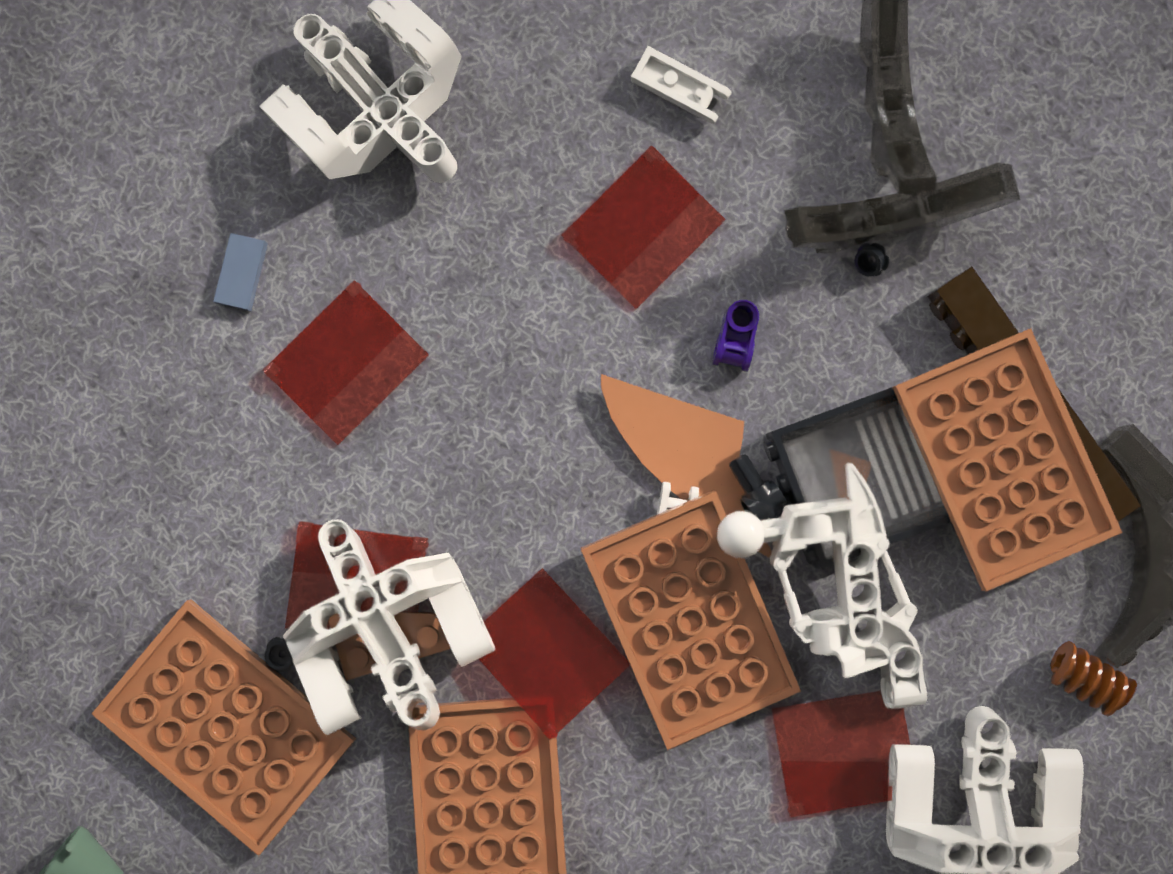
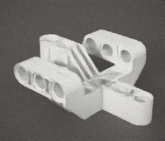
(389, 115)
(427, 577)
(928, 845)

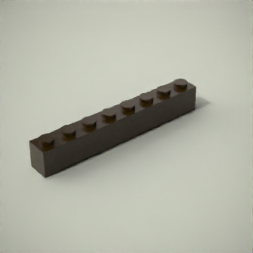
(980, 322)

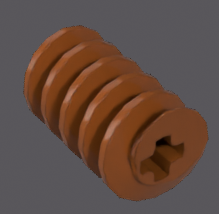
(1092, 679)

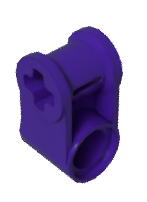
(737, 338)

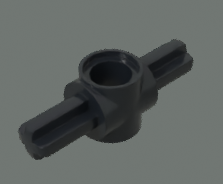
(760, 497)

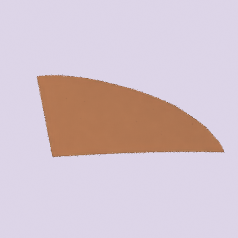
(679, 442)

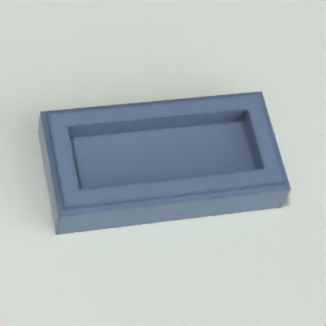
(240, 272)

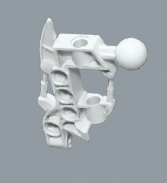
(831, 630)

